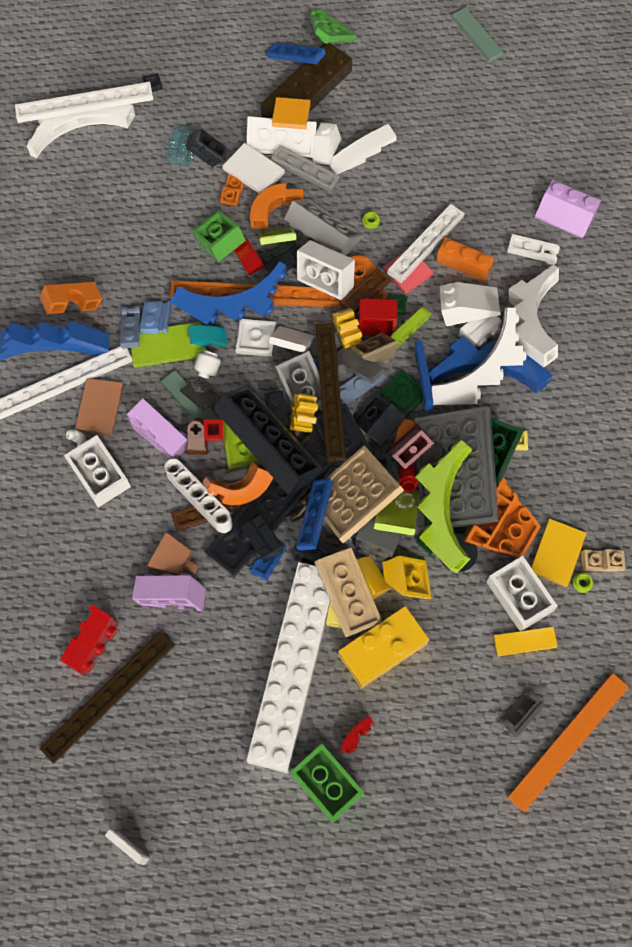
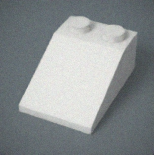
(468, 302)

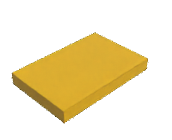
(558, 552)

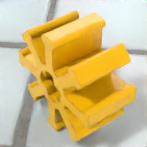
(347, 328)
(303, 412)

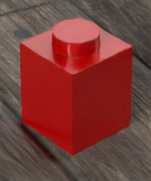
(214, 431)

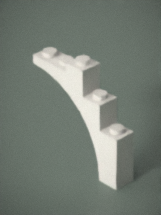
(54, 127)
(526, 300)
(504, 353)

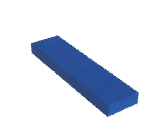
(295, 53)
(423, 376)
(314, 514)

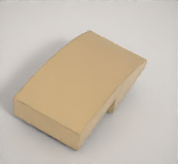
(603, 560)

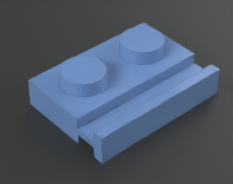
(155, 317)

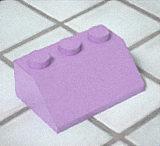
(567, 209)

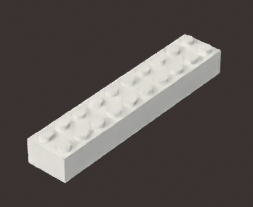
(291, 672)

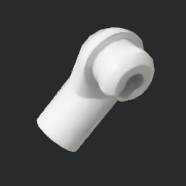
(76, 436)

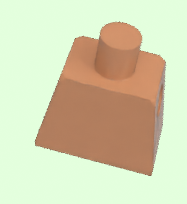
(172, 558)

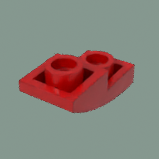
(248, 257)
(351, 741)

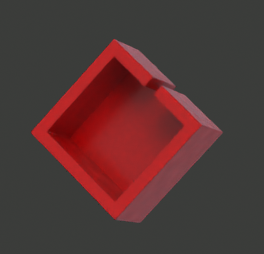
(377, 316)

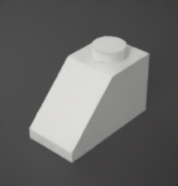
(325, 143)

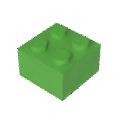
(218, 236)

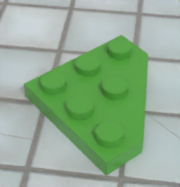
(329, 28)

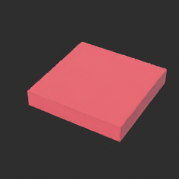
(418, 276)

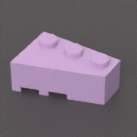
(157, 430)
(169, 590)

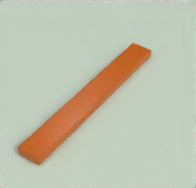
(567, 742)

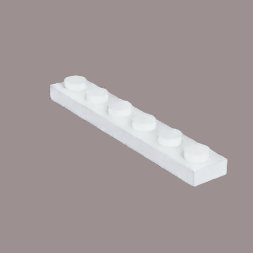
(425, 243)

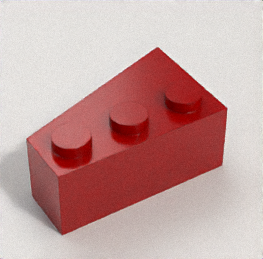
(90, 641)

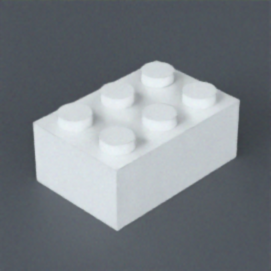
(325, 269)
(97, 471)
(521, 593)

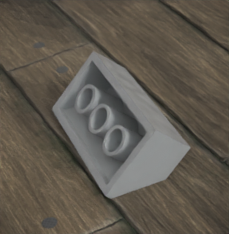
(322, 226)

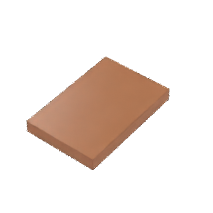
(99, 407)

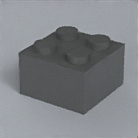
(377, 542)

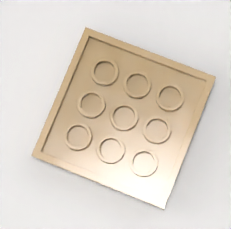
(358, 493)

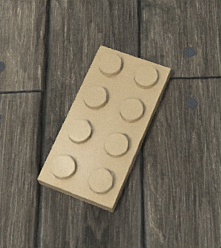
(348, 592)

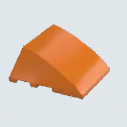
(512, 532)

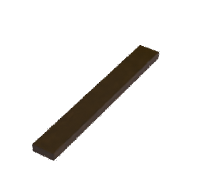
(330, 393)
(107, 697)

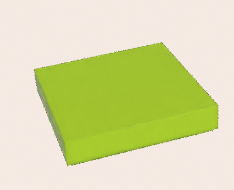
(276, 236)

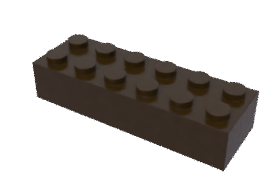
(312, 80)

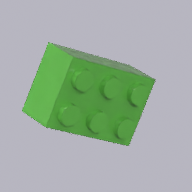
(327, 783)

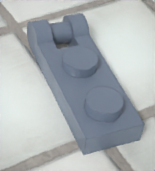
(130, 327)

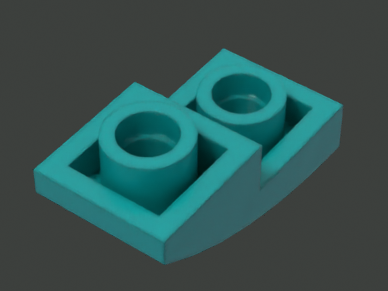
(206, 335)

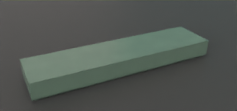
(477, 34)
(173, 384)

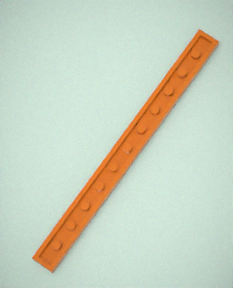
(284, 295)

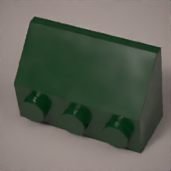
(504, 444)

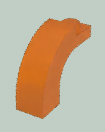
(269, 200)
(242, 491)

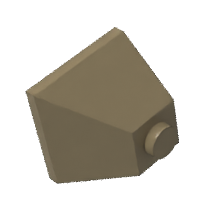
(376, 349)

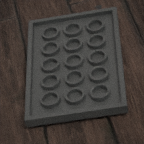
(474, 487)

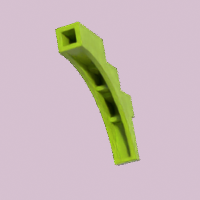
(435, 506)

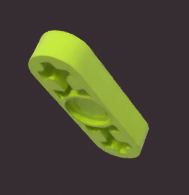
(411, 325)

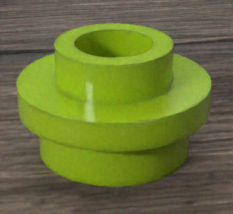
(371, 216)
(585, 577)

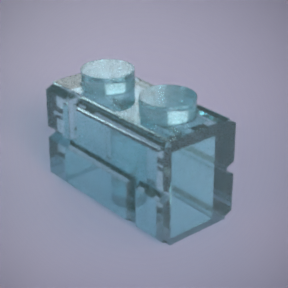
(177, 153)

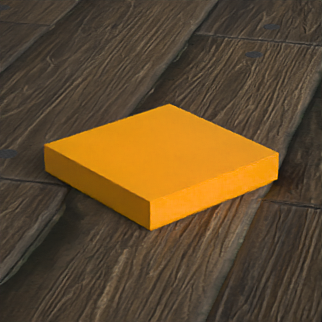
(291, 113)

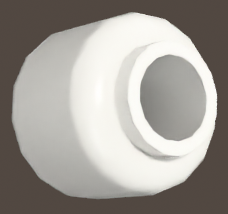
(207, 364)

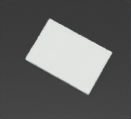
(253, 168)

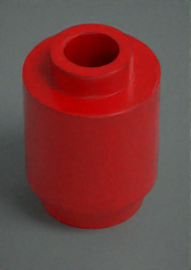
(407, 478)

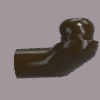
(299, 514)

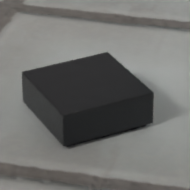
(155, 82)

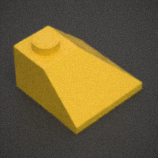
(408, 576)

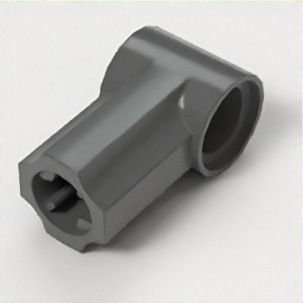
(229, 476)

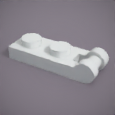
(533, 249)

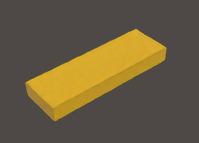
(525, 641)

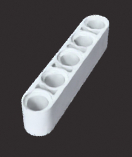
(202, 502)

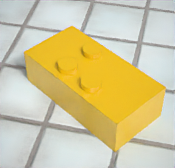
(383, 647)

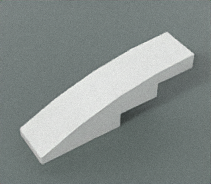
(361, 149)

